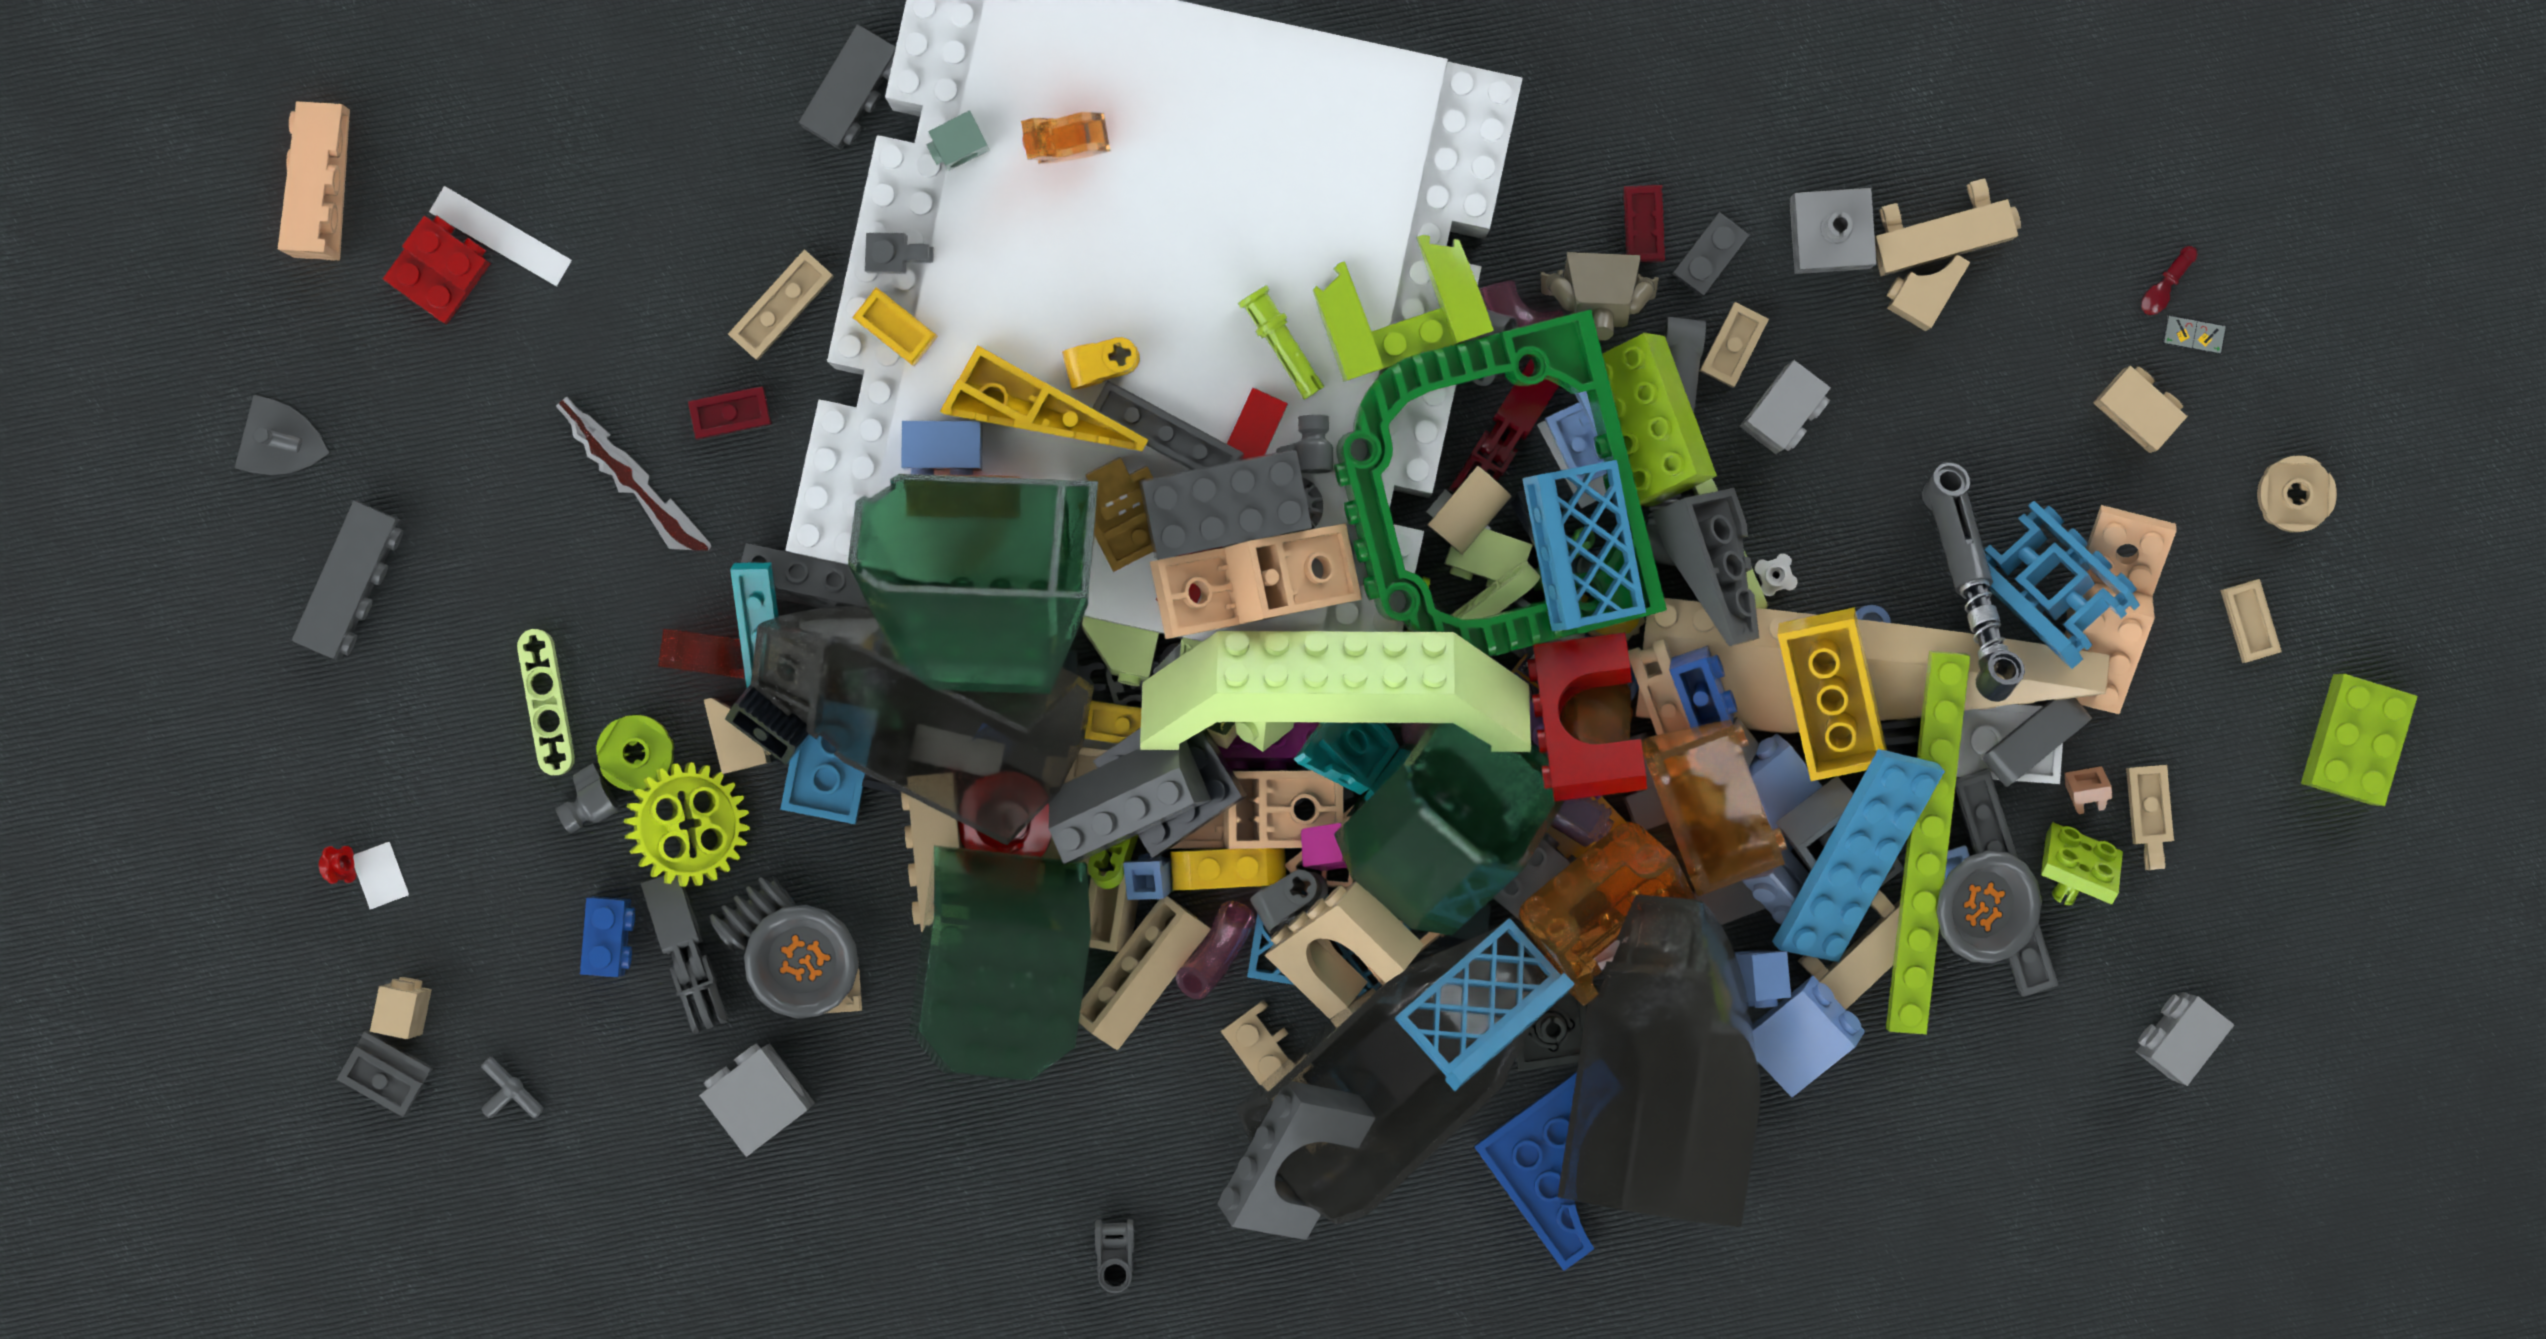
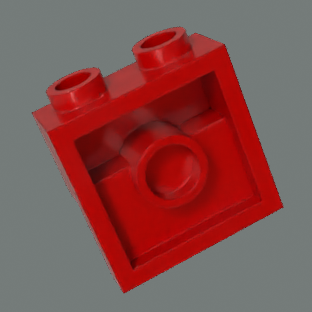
(437, 268)

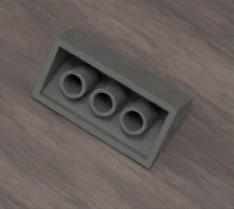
(1124, 800)

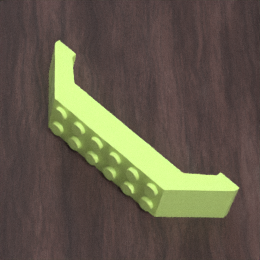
(1335, 680)

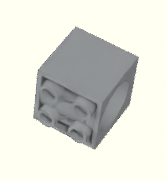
(756, 1097)

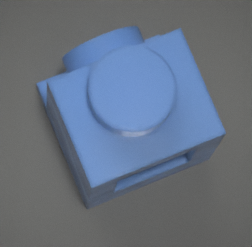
(1148, 877)

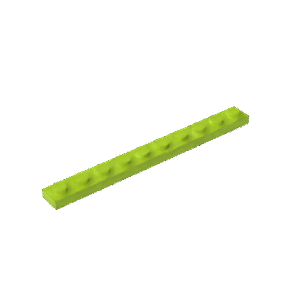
(1928, 846)

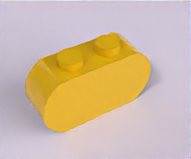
(1226, 868)

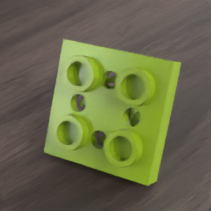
(2080, 865)

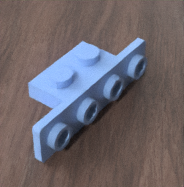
(1574, 435)

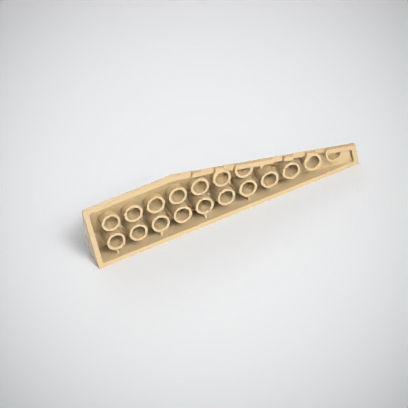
(1894, 658)

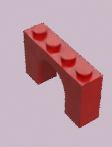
(1576, 766)

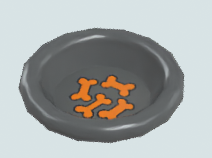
(1989, 907)
(801, 961)

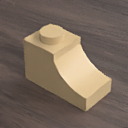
(1923, 297)

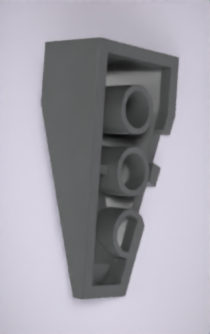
(1707, 547)

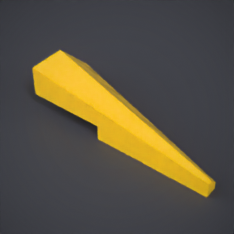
(1008, 396)

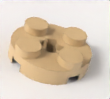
(2312, 478)

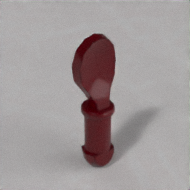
(2158, 295)

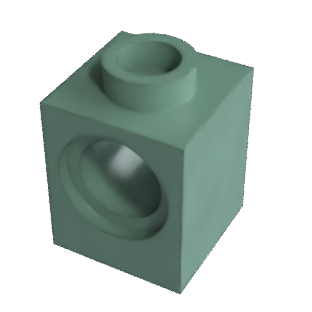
(957, 141)

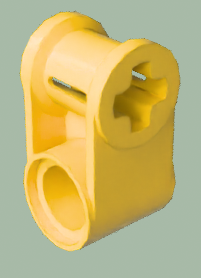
(1092, 362)

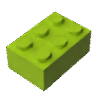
(2359, 739)

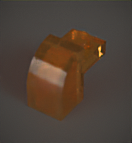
(1065, 137)

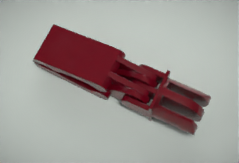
(1518, 416)

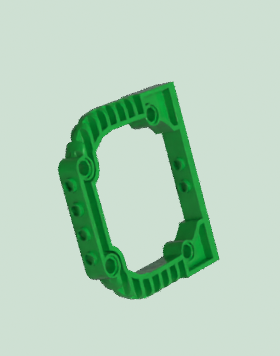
(1566, 354)

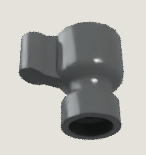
(1313, 450)
(593, 800)

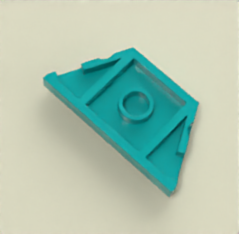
(1349, 752)

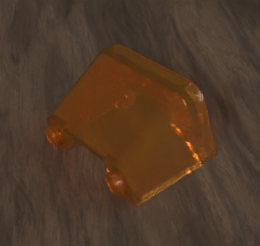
(1713, 804)

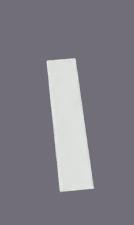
(500, 236)

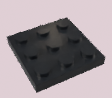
(1218, 779)

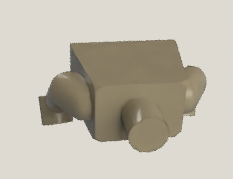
(1605, 285)

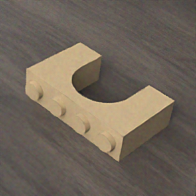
(1355, 921)

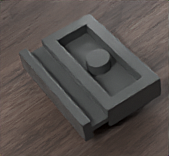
(384, 1073)

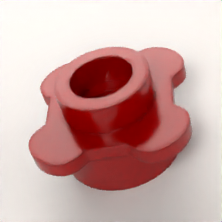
(337, 864)

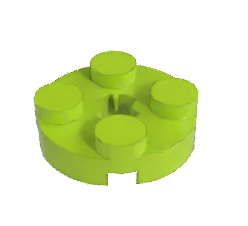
(630, 731)

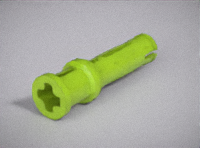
(1272, 326)

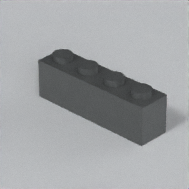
(348, 580)

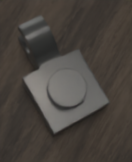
(890, 253)

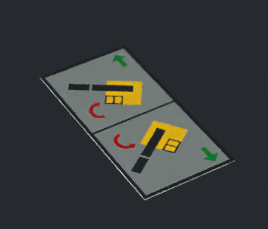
(2194, 334)

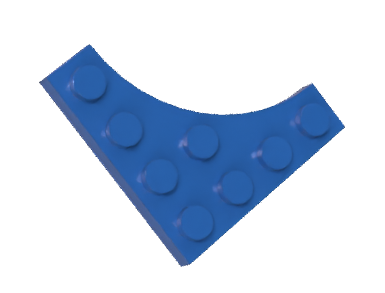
(1528, 1163)

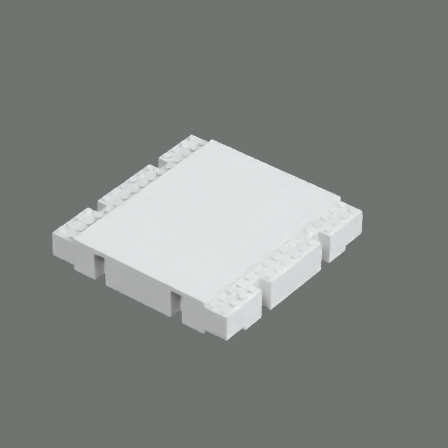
(1229, 169)

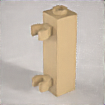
(1945, 236)
(1864, 960)

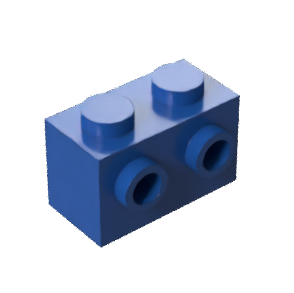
(1700, 687)
(606, 936)

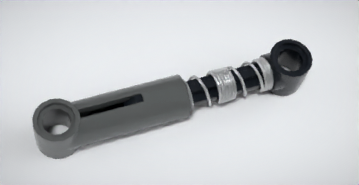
(1972, 578)

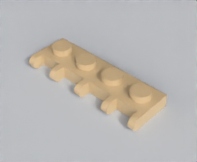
(1255, 1044)

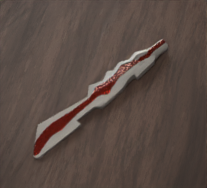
(630, 478)

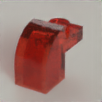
(701, 653)

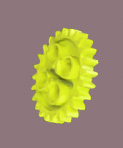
(720, 817)

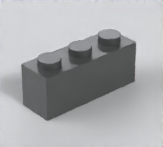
(849, 89)

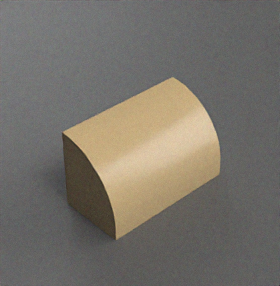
(1469, 510)
(1111, 916)

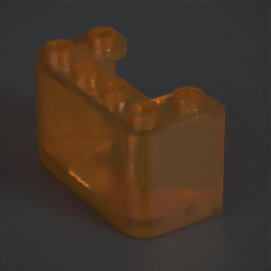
(1589, 900)

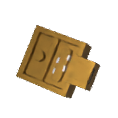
(1120, 514)

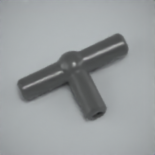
(510, 1088)

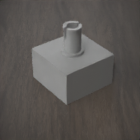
(1832, 230)

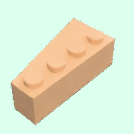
(315, 181)

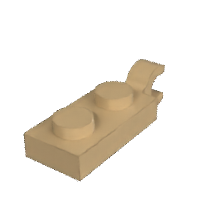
(2150, 812)

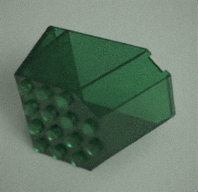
(977, 576)
(1446, 826)
(1001, 962)

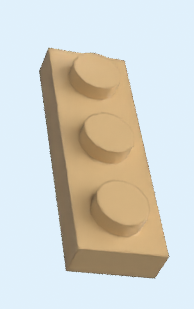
(780, 305)

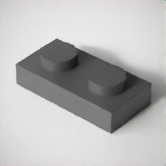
(1710, 254)

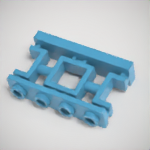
(2031, 602)

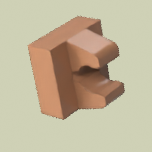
(2088, 787)

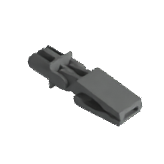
(676, 931)

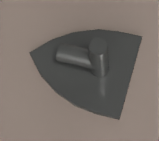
(278, 440)

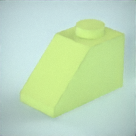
(1123, 648)

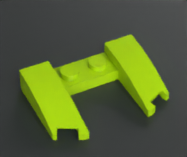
(1364, 351)

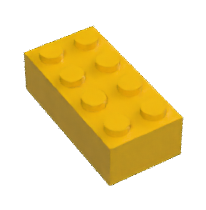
(1831, 693)

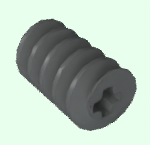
(750, 912)

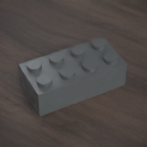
(1225, 504)

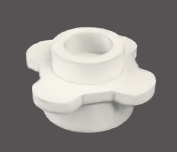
(1780, 564)

